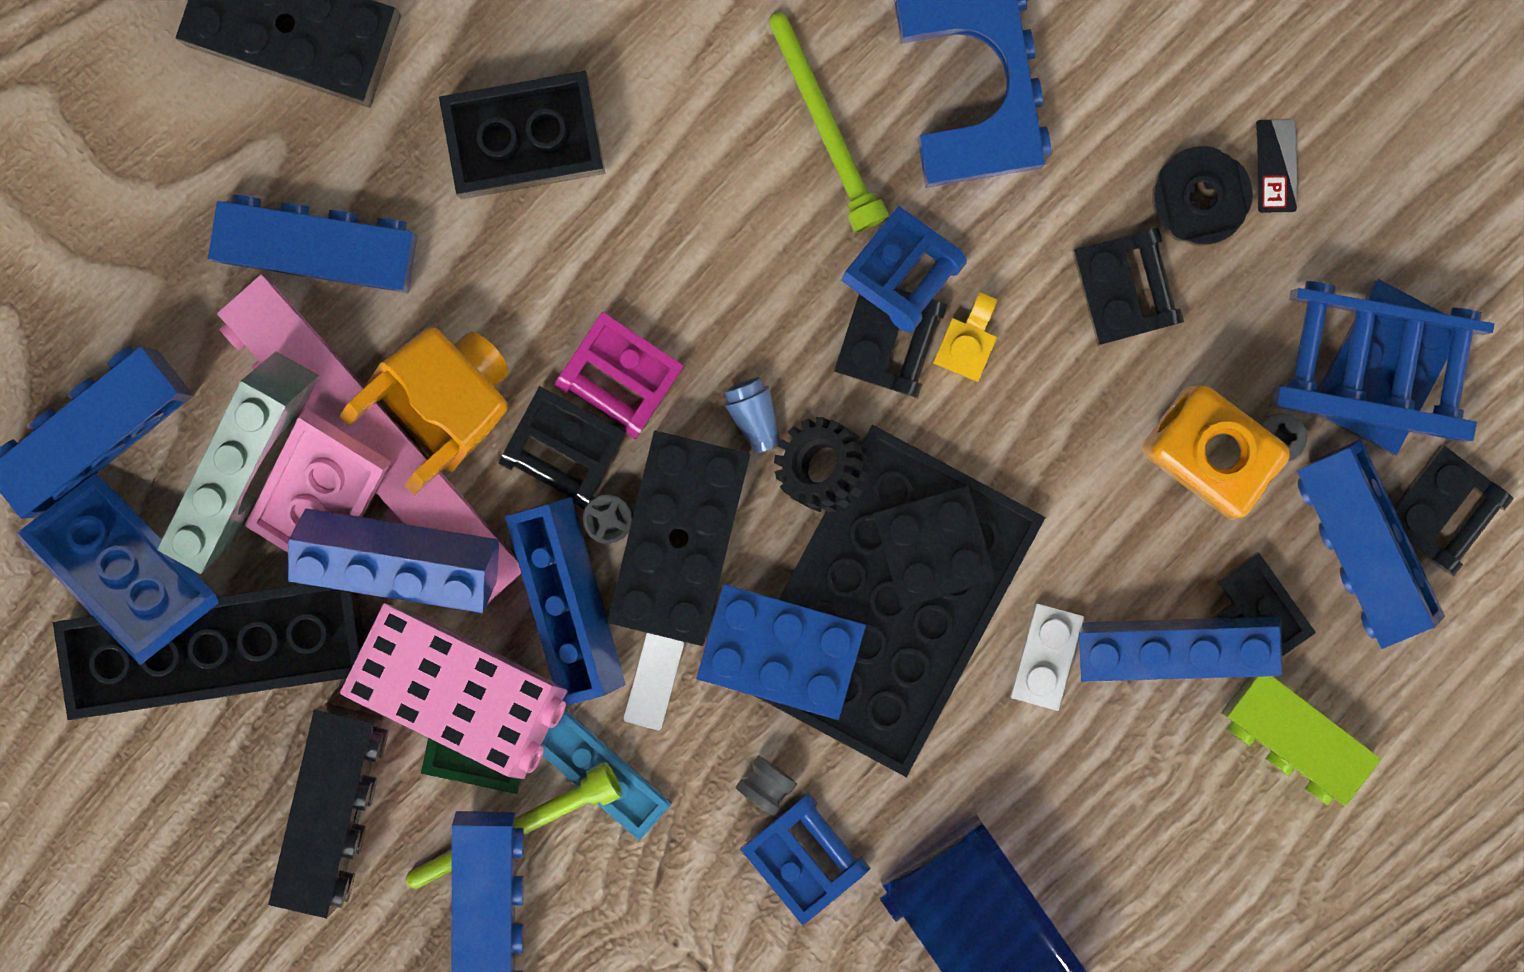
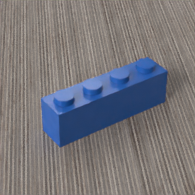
(312, 245)
(1370, 545)
(393, 560)
(565, 600)
(1181, 649)
(486, 892)

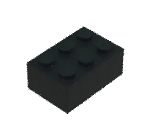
(522, 135)

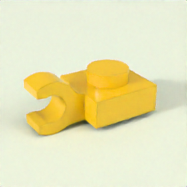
(966, 345)

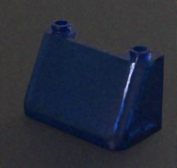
(975, 908)

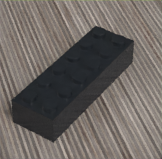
(234, 649)

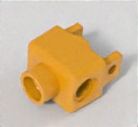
(439, 396)
(1180, 450)

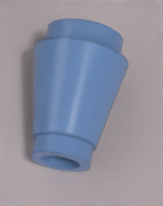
(753, 413)

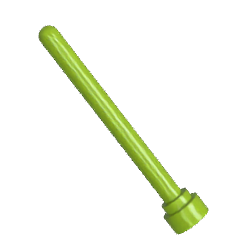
(864, 207)
(597, 787)

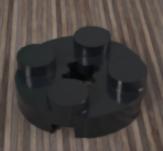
(1217, 172)

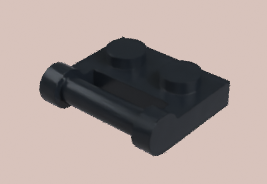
(1111, 289)
(871, 342)
(569, 432)
(1434, 500)

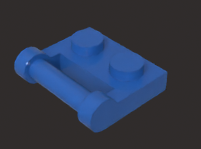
(892, 257)
(791, 868)

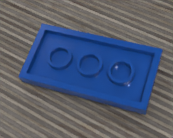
(115, 570)

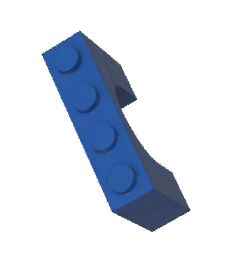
(1012, 136)

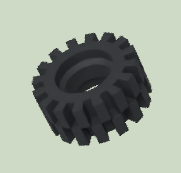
(802, 449)

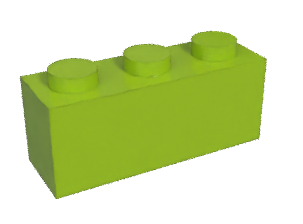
(1300, 739)

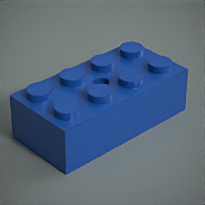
(89, 430)

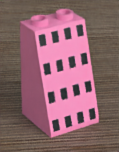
(455, 691)

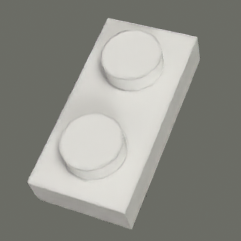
(1046, 657)

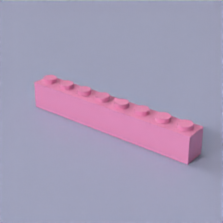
(270, 323)

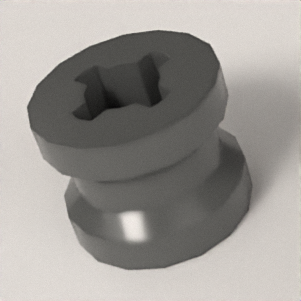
(1293, 426)
(601, 516)
(766, 785)

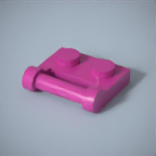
(628, 361)

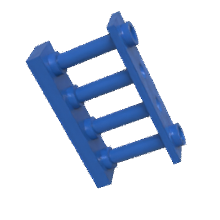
(1398, 409)

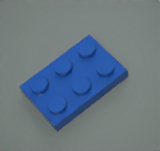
(1383, 362)
(781, 651)

